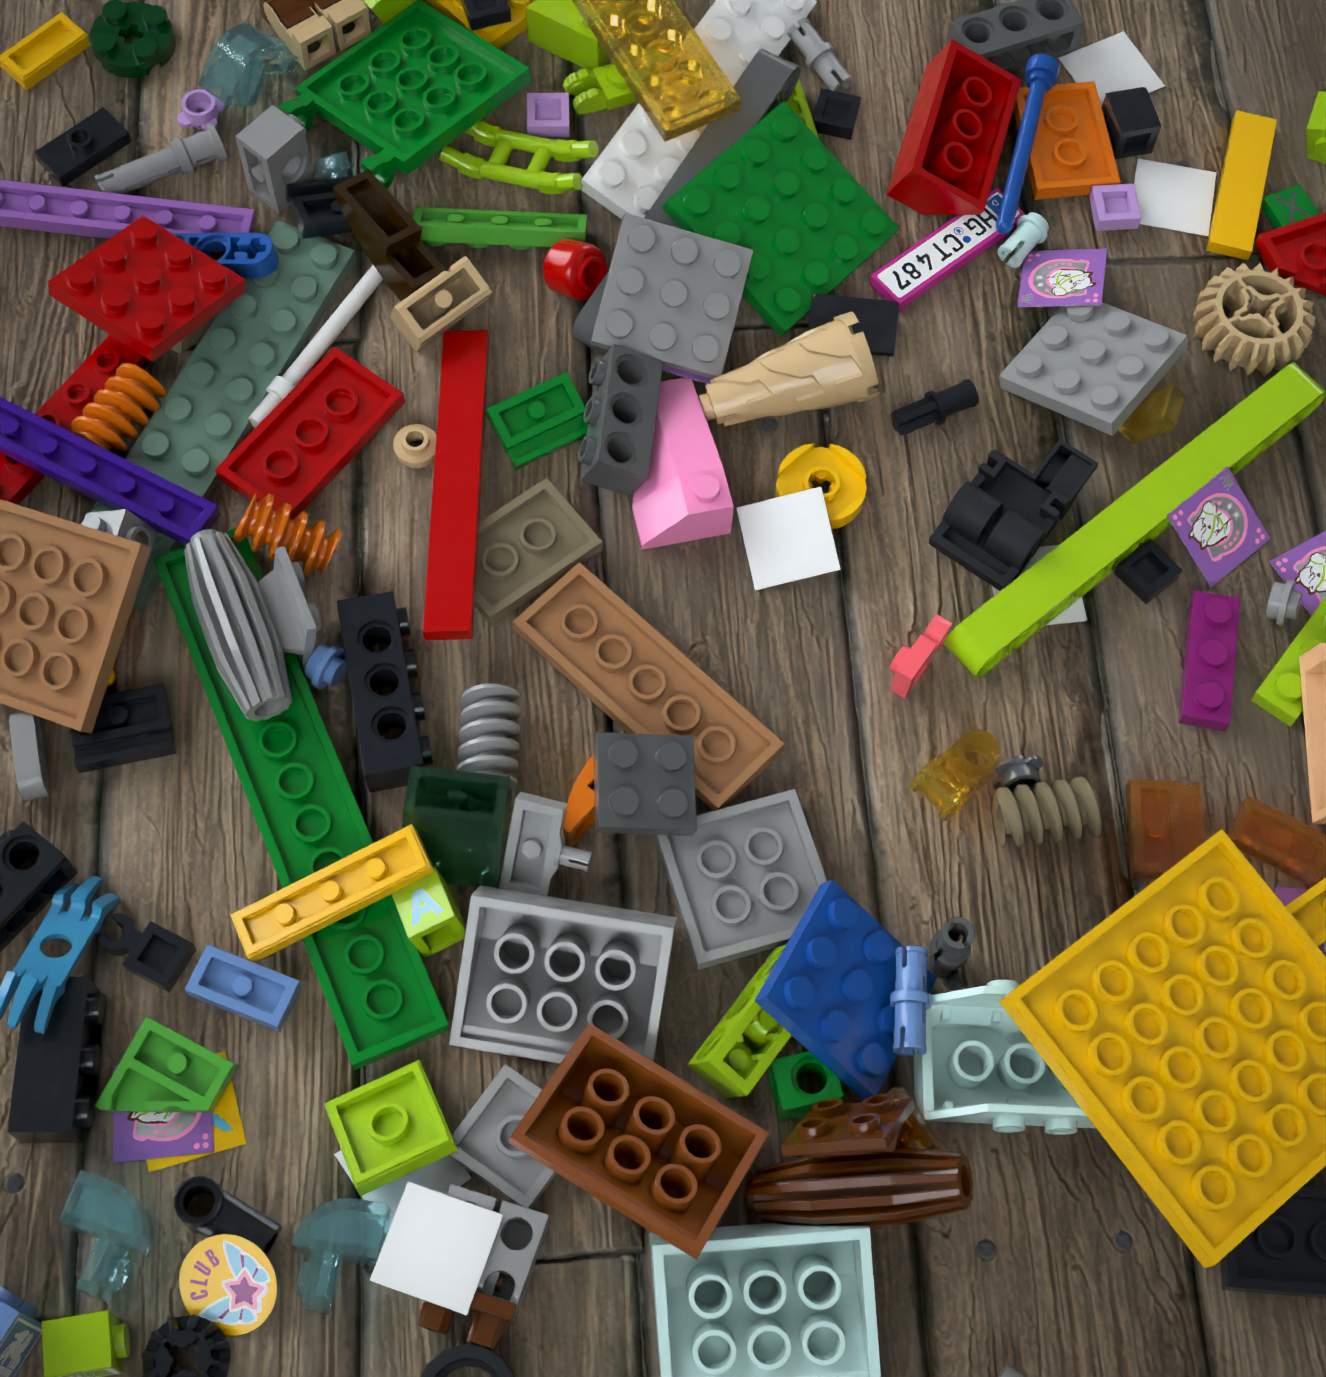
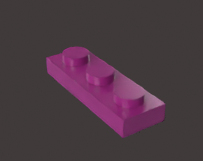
(1209, 660)

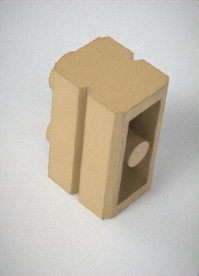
(440, 304)

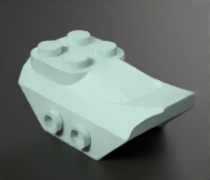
(987, 1069)

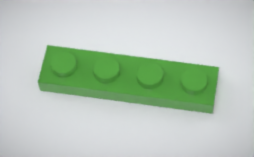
(496, 227)

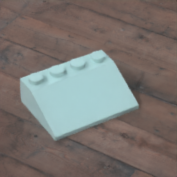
(768, 1303)

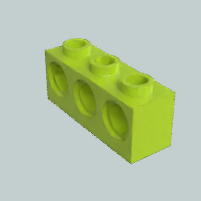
(742, 1041)

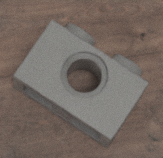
(274, 155)

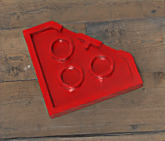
(1297, 252)

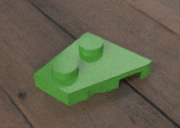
(166, 1074)

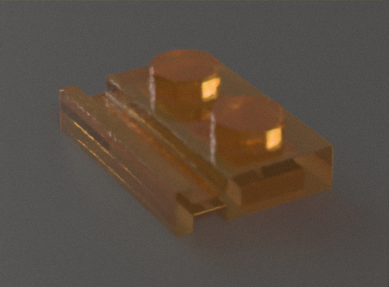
(1162, 824)

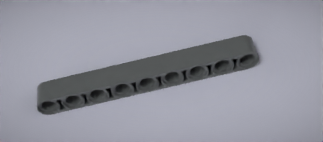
(762, 88)

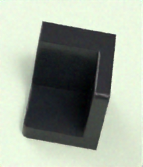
(1131, 122)

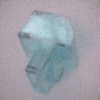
(241, 62)
(116, 1221)
(336, 1232)

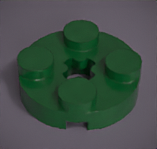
(132, 19)

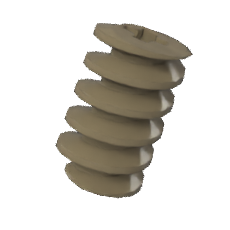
(1046, 810)

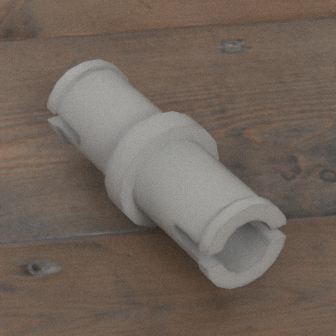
(820, 56)

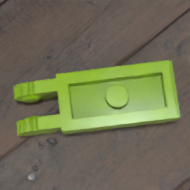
(598, 89)

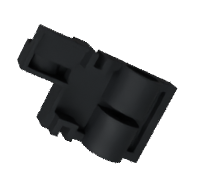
(1010, 512)

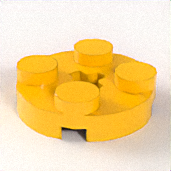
(822, 464)

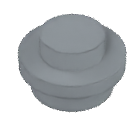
(1283, 602)

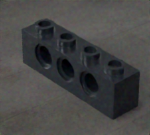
(363, 624)

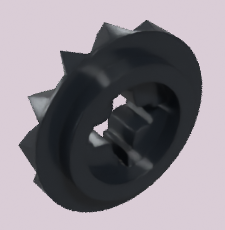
(183, 1332)

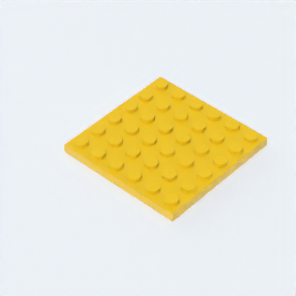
(1194, 1044)

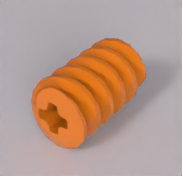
(119, 407)
(279, 530)

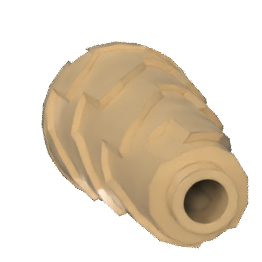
(807, 373)

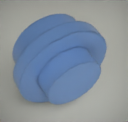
(326, 666)

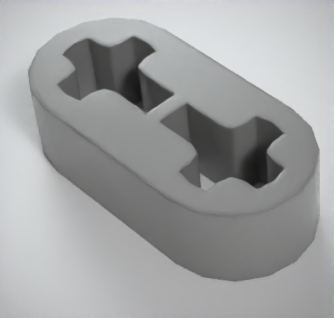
(30, 756)

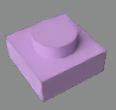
(548, 114)
(1114, 207)

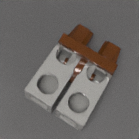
(504, 1274)

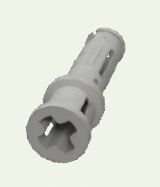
(180, 156)

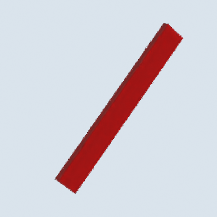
(456, 487)

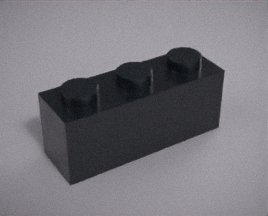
(56, 1068)

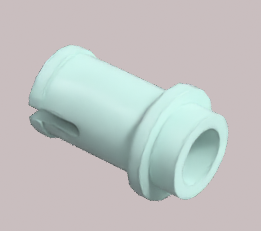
(1029, 231)

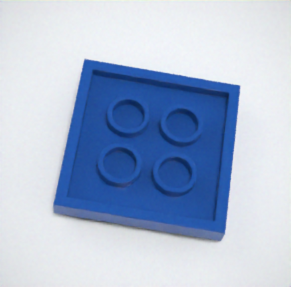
(837, 988)

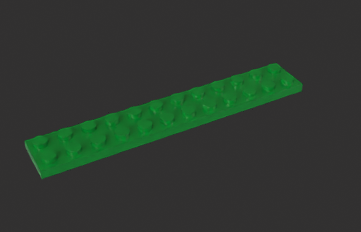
(307, 823)

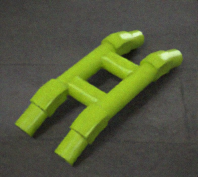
(535, 175)

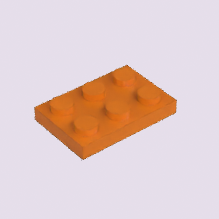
(1070, 142)

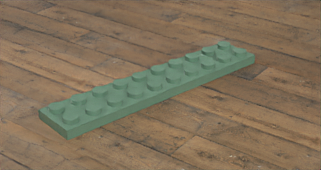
(231, 369)

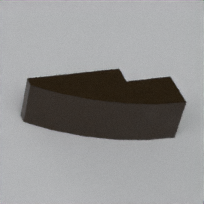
(387, 234)

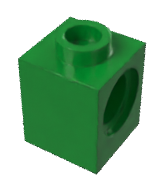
(788, 1097)

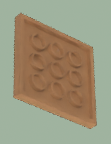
(62, 612)

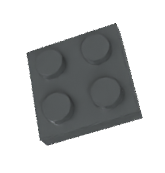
(644, 784)

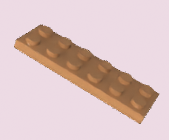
(646, 682)

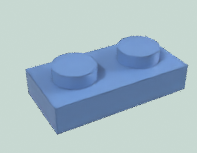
(243, 988)

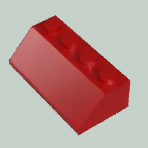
(954, 134)

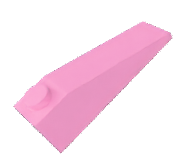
(686, 481)

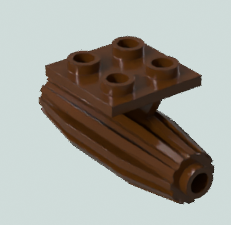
(858, 1171)

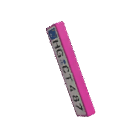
(940, 254)

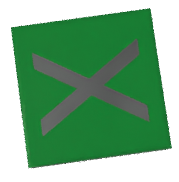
(1288, 206)

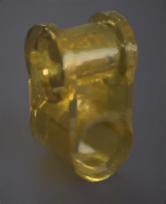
(951, 778)

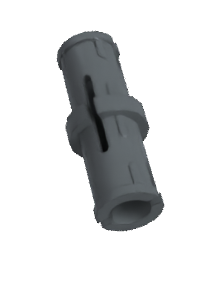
(947, 942)

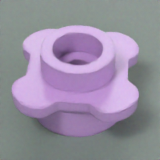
(199, 109)

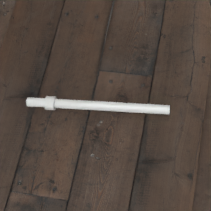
(283, 385)

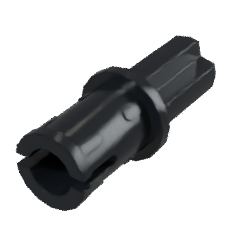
(935, 407)

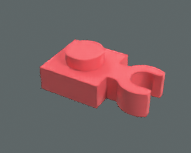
(912, 663)

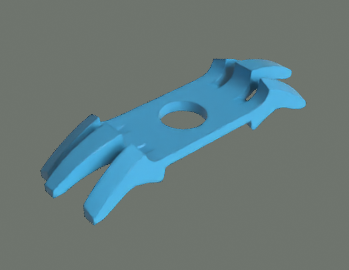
(40, 972)

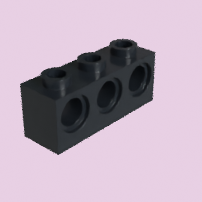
(30, 889)

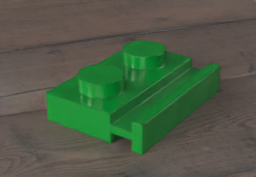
(539, 420)

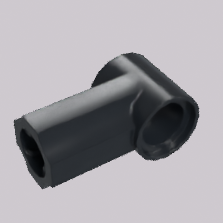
(228, 1215)

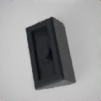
(876, 319)

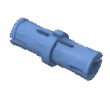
(910, 1001)

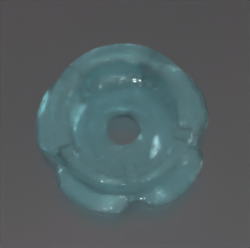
(333, 166)

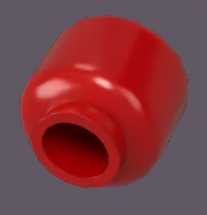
(574, 268)

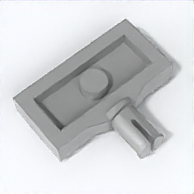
(538, 846)

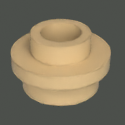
(415, 456)

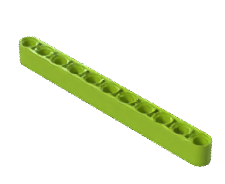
(1130, 521)

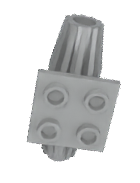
(251, 621)

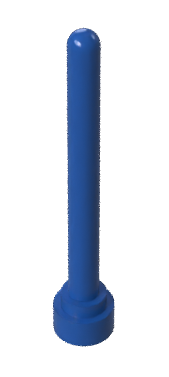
(1040, 75)

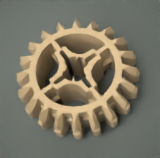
(1252, 331)

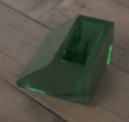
(460, 822)

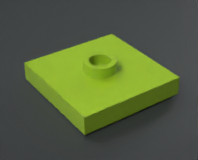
(390, 1127)

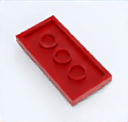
(311, 433)

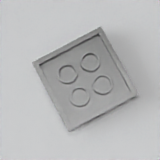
(672, 296)
(1094, 364)
(743, 877)

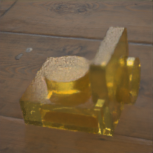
(1154, 415)

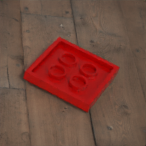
(147, 287)

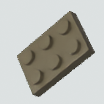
(528, 549)

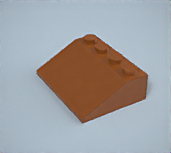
(640, 1139)

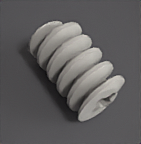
(487, 730)

